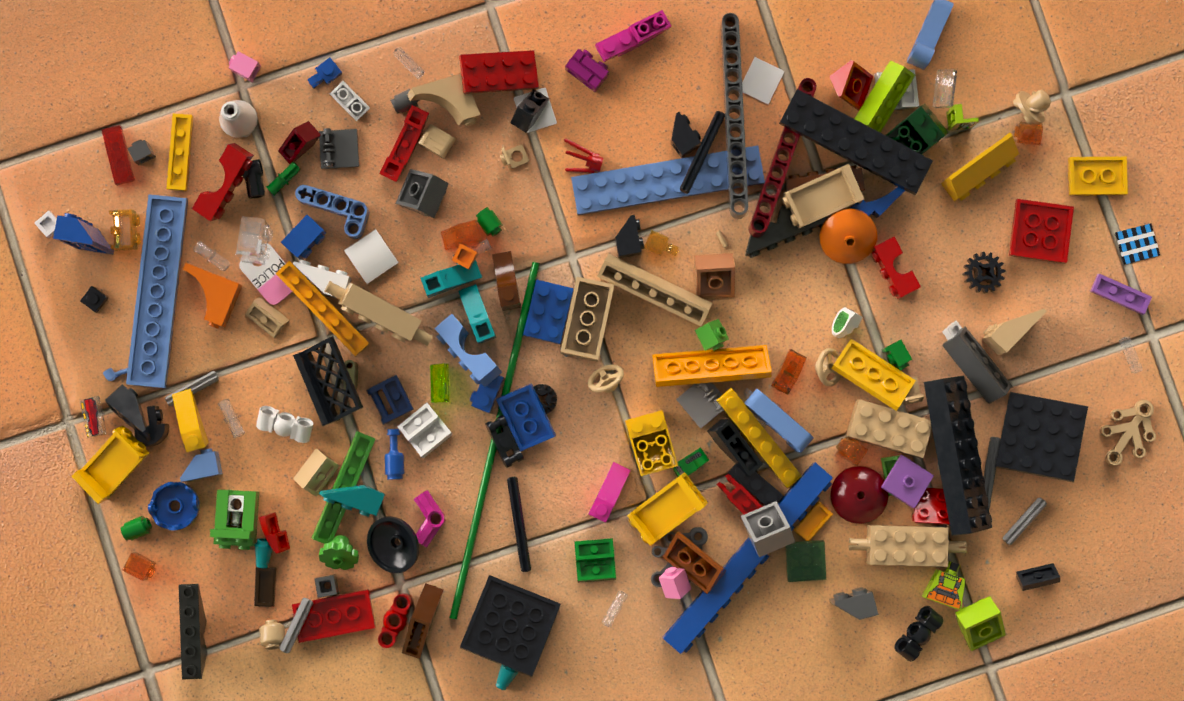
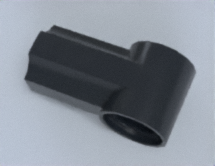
(254, 180)

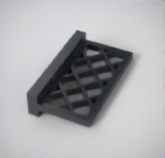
(318, 387)

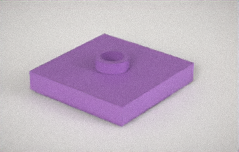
(907, 481)

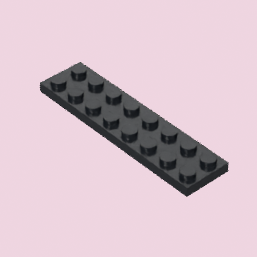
(856, 142)

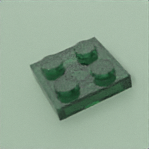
(805, 561)

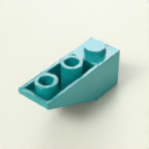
(449, 279)
(477, 314)
(360, 497)

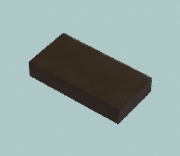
(265, 586)

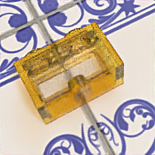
(125, 230)

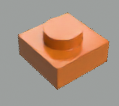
(464, 256)

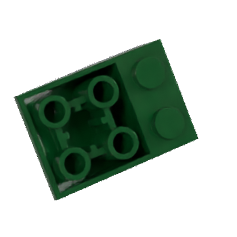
(919, 130)

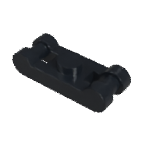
(504, 441)

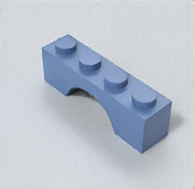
(481, 365)

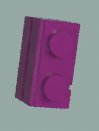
(587, 70)

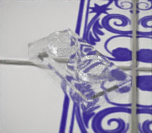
(944, 88)

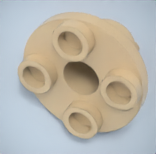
(1033, 105)

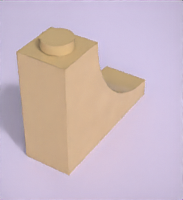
(449, 95)

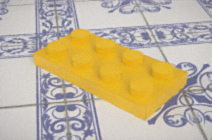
(873, 374)

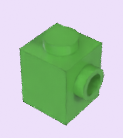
(712, 335)

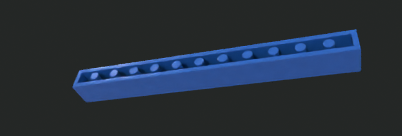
(743, 563)

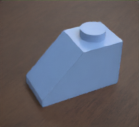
(203, 466)

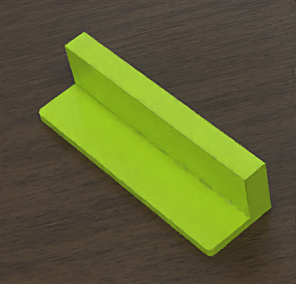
(885, 96)

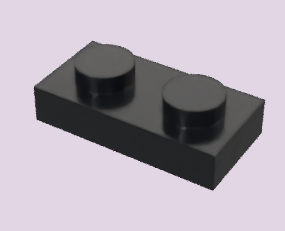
(1038, 577)

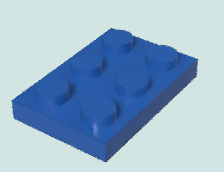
(548, 311)
(526, 417)

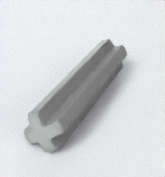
(196, 386)
(1024, 521)
(296, 625)

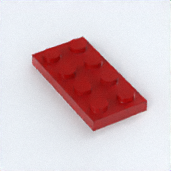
(498, 71)
(337, 616)

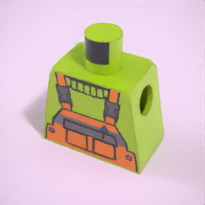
(946, 587)

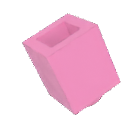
(244, 66)
(674, 583)

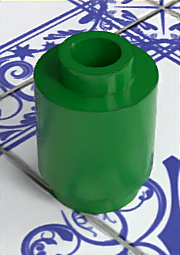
(489, 222)
(136, 528)

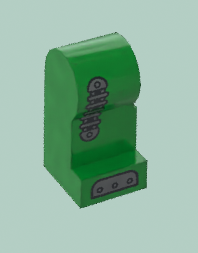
(691, 462)

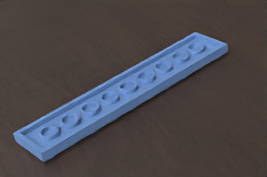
(659, 181)
(157, 291)

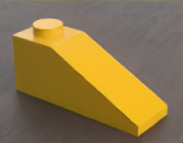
(189, 421)

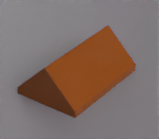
(697, 564)

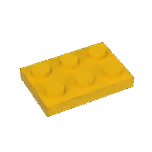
(1097, 176)

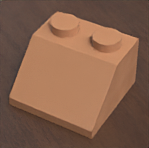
(715, 275)

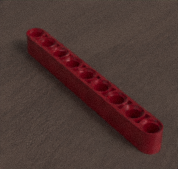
(777, 166)

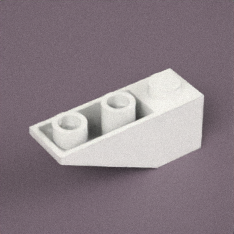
(321, 275)

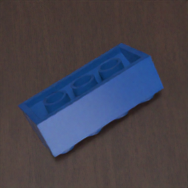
(80, 234)

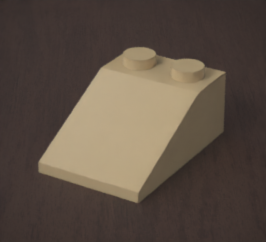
(1007, 334)

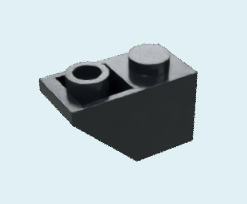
(529, 110)
(683, 137)
(627, 239)

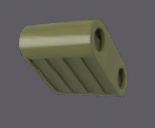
(353, 373)

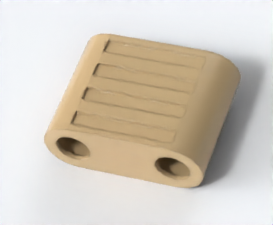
(437, 141)

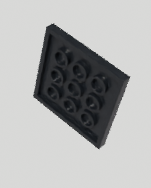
(1041, 437)
(510, 626)

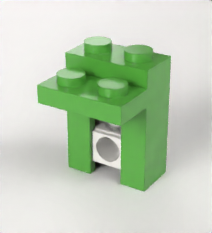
(239, 536)

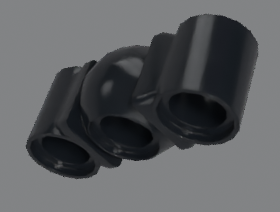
(918, 633)

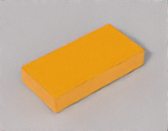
(813, 521)

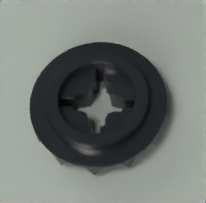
(551, 398)

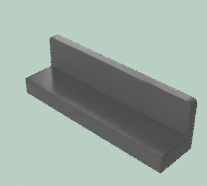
(977, 365)

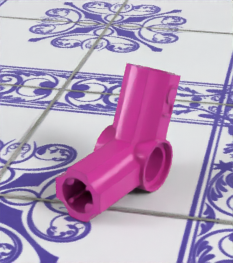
(428, 528)

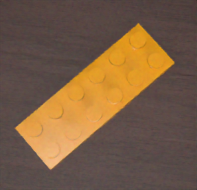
(711, 366)

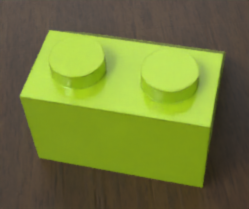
(980, 623)

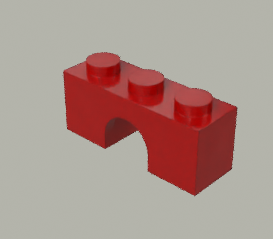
(899, 283)

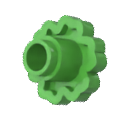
(339, 554)

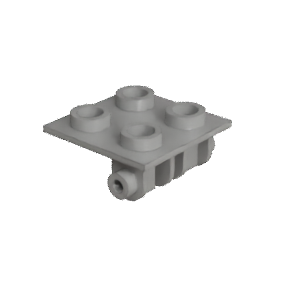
(701, 402)

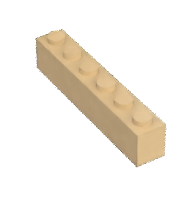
(654, 289)

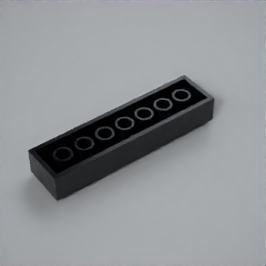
(958, 455)

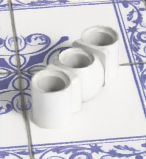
(284, 424)

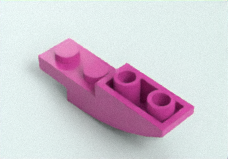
(633, 36)

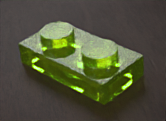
(439, 383)

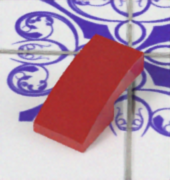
(277, 539)

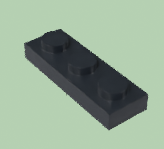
(756, 486)

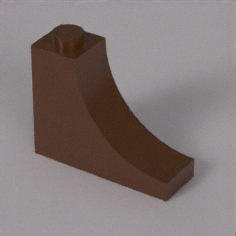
(506, 281)
(422, 620)

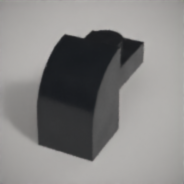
(157, 431)

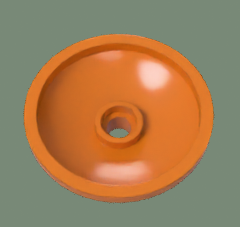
(848, 225)

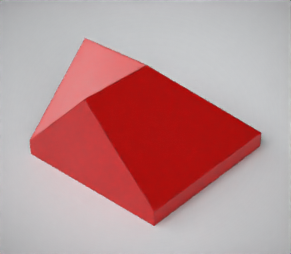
(852, 83)

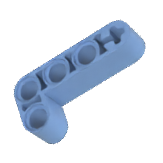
(929, 34)
(331, 206)
(779, 421)

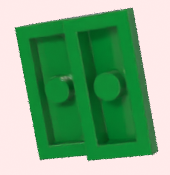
(595, 560)

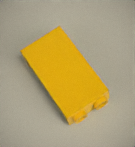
(111, 465)
(667, 509)

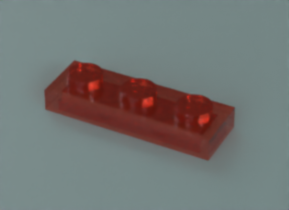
(118, 155)

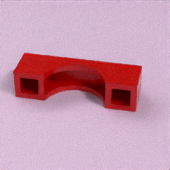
(234, 162)

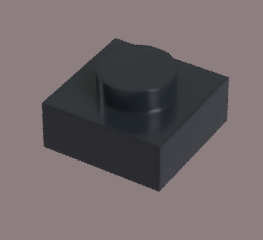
(94, 299)

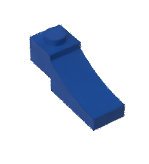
(878, 206)

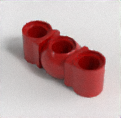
(388, 627)

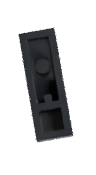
(127, 407)
(735, 446)

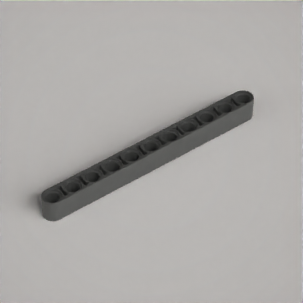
(736, 106)

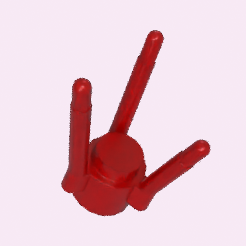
(593, 160)

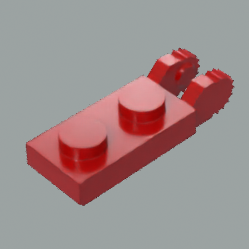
(739, 496)

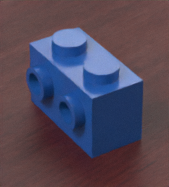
(304, 237)
(486, 396)

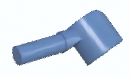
(110, 375)

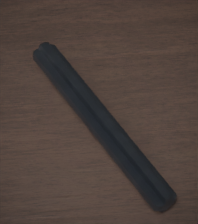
(702, 152)
(519, 525)

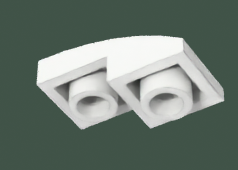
(349, 101)

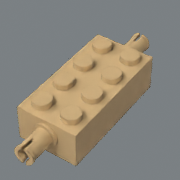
(378, 311)
(907, 545)

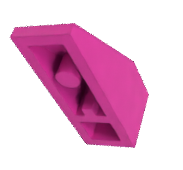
(609, 492)

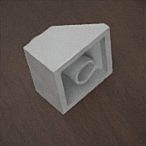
(768, 529)

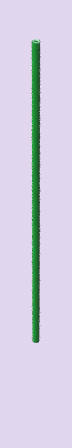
(492, 449)

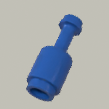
(394, 459)

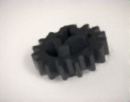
(990, 277)

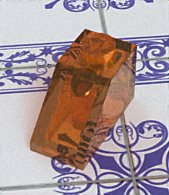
(462, 233)
(789, 371)

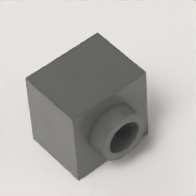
(141, 152)
(320, 586)

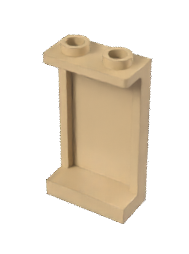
(822, 196)

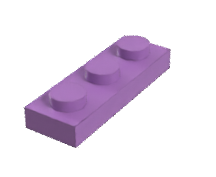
(1120, 294)

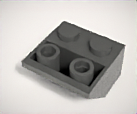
(858, 603)

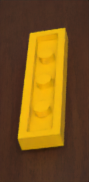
(179, 152)

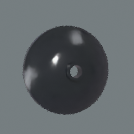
(386, 548)

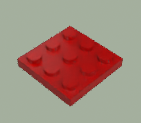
(1041, 231)

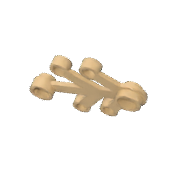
(1131, 430)

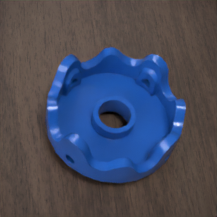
(161, 509)

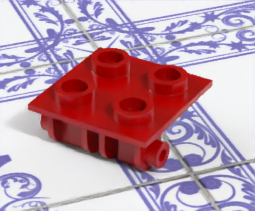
(931, 508)

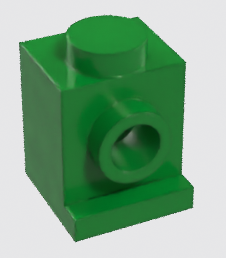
(897, 355)

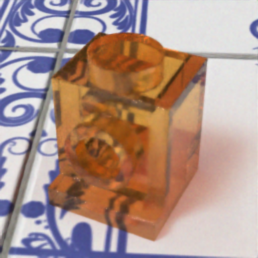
(1033, 138)

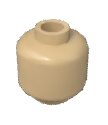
(272, 634)

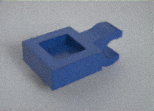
(326, 72)

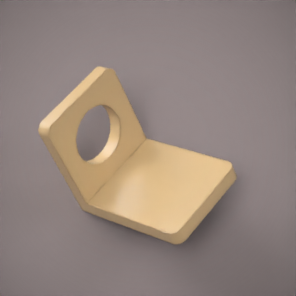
(506, 157)
(914, 394)

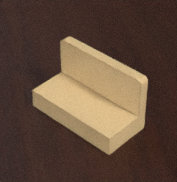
(316, 472)

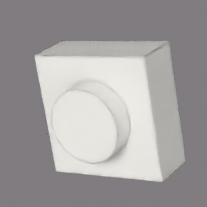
(47, 224)
(951, 330)

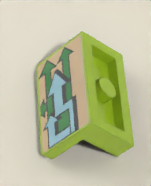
(956, 121)

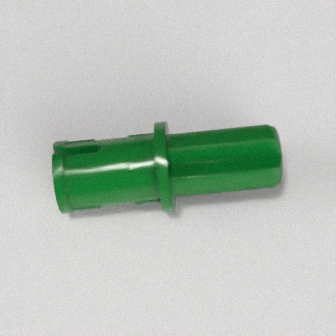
(283, 178)

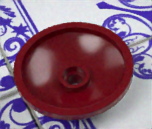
(845, 499)

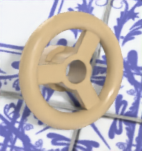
(823, 367)
(607, 382)

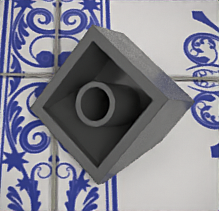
(422, 193)

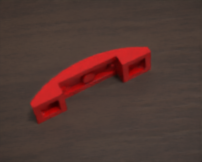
(405, 143)

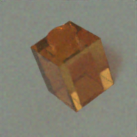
(139, 566)

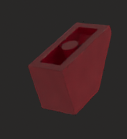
(299, 142)

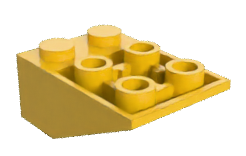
(651, 443)

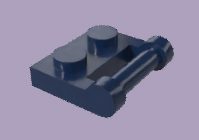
(396, 397)

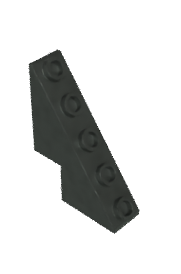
(777, 232)
(192, 631)

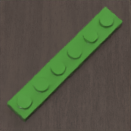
(347, 477)

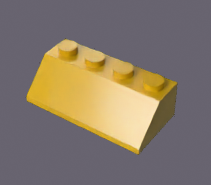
(981, 167)

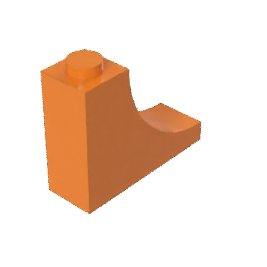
(220, 295)

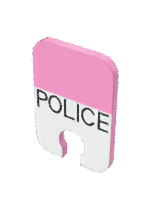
(266, 280)

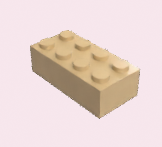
(587, 319)
(889, 428)

